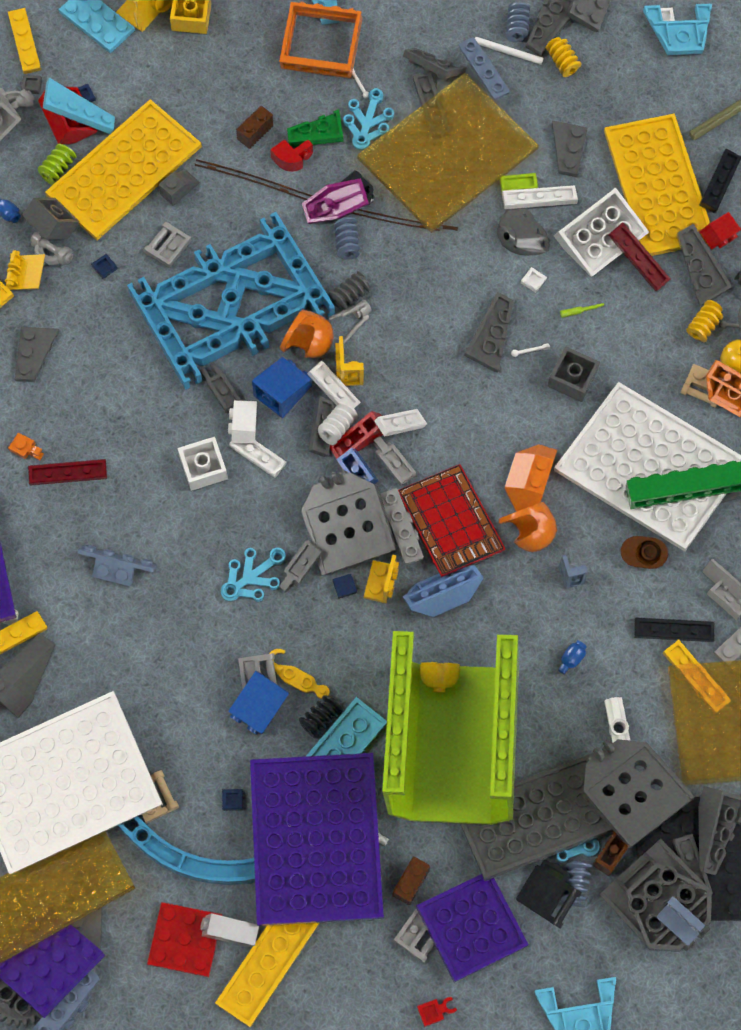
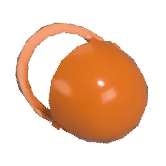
(309, 333)
(535, 526)

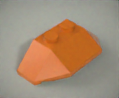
(724, 387)
(529, 476)

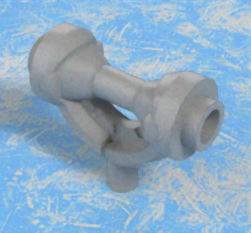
(21, 98)
(61, 254)

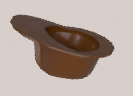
(644, 552)

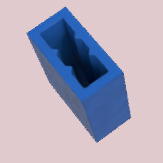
(258, 703)

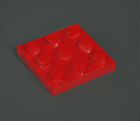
(180, 942)

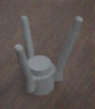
(359, 310)

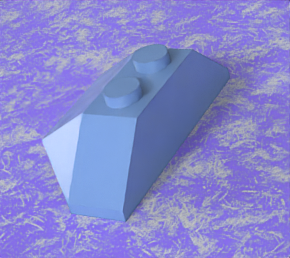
(444, 593)

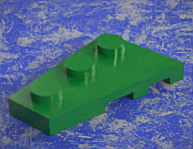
(320, 131)

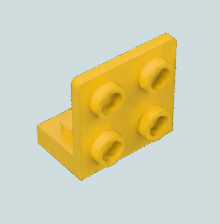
(349, 373)
(381, 580)

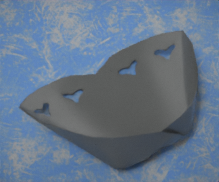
(522, 233)

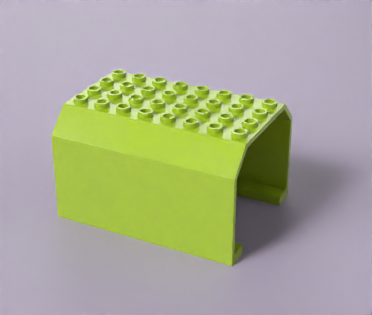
(452, 748)

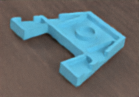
(680, 36)
(583, 1017)

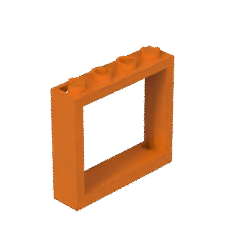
(319, 66)

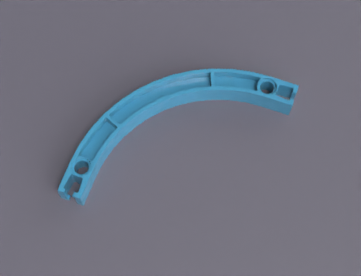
(190, 865)

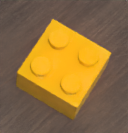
(190, 16)

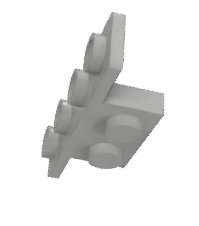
(401, 526)
(726, 589)

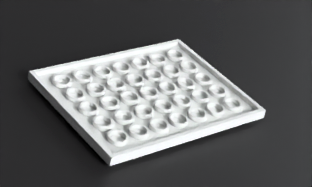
(641, 439)
(70, 782)

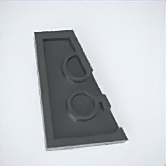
(441, 67)
(32, 351)

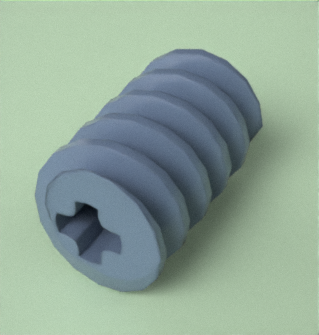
(517, 21)
(346, 238)
(577, 873)

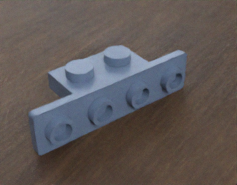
(484, 69)
(115, 567)
(75, 1001)

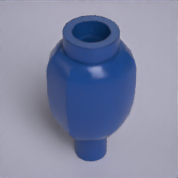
(9, 211)
(572, 656)

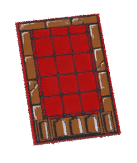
(451, 520)

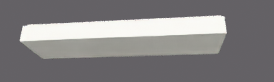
(539, 197)

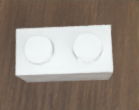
(243, 421)

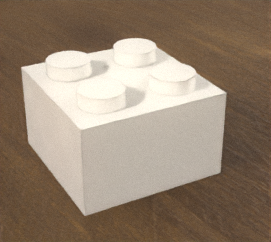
(202, 463)

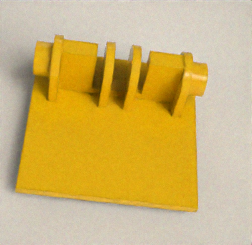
(24, 271)

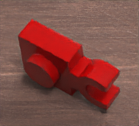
(433, 1011)

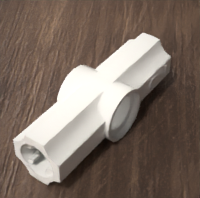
(616, 715)

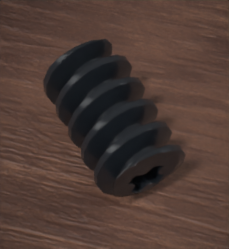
(320, 715)

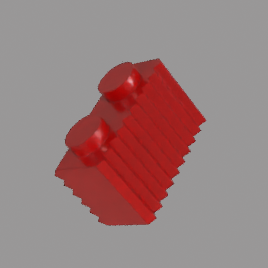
(720, 231)

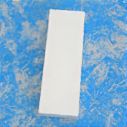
(332, 385)
(400, 422)
(260, 456)

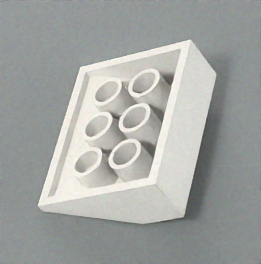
(587, 235)

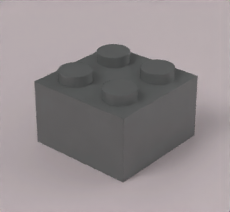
(50, 218)
(573, 374)

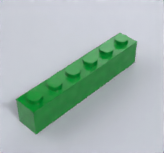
(684, 485)

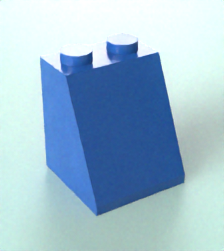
(281, 386)

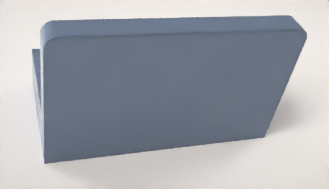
(573, 576)
(680, 921)

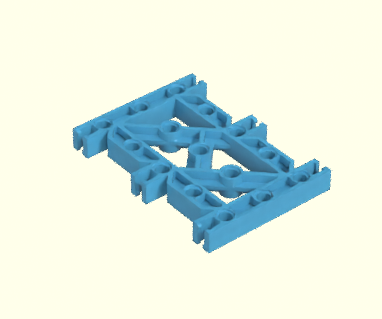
(230, 270)

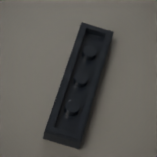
(720, 181)
(674, 629)

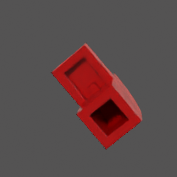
(289, 158)

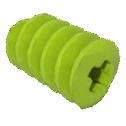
(55, 162)

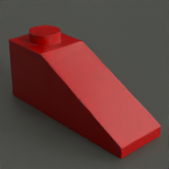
(358, 436)

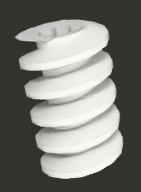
(337, 423)

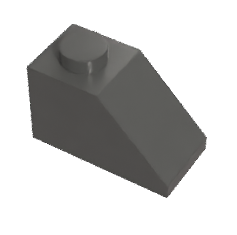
(177, 186)

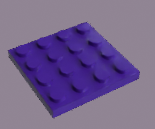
(471, 926)
(50, 968)

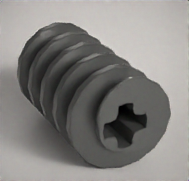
(349, 290)

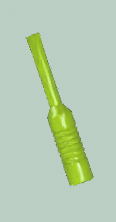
(578, 310)

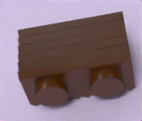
(255, 127)
(610, 854)
(411, 880)

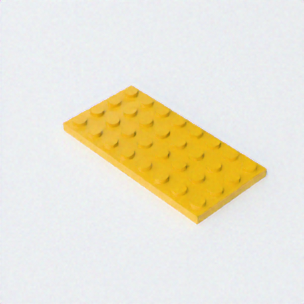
(124, 169)
(657, 179)

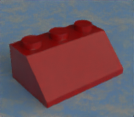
(65, 129)

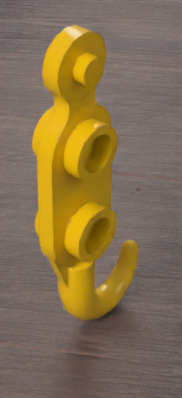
(298, 678)

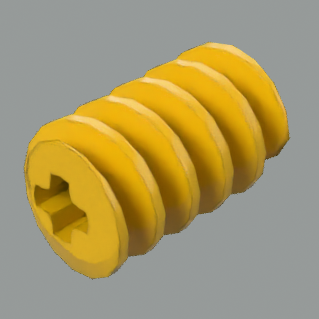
(563, 56)
(705, 321)

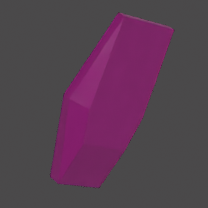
(335, 201)

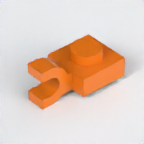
(25, 446)

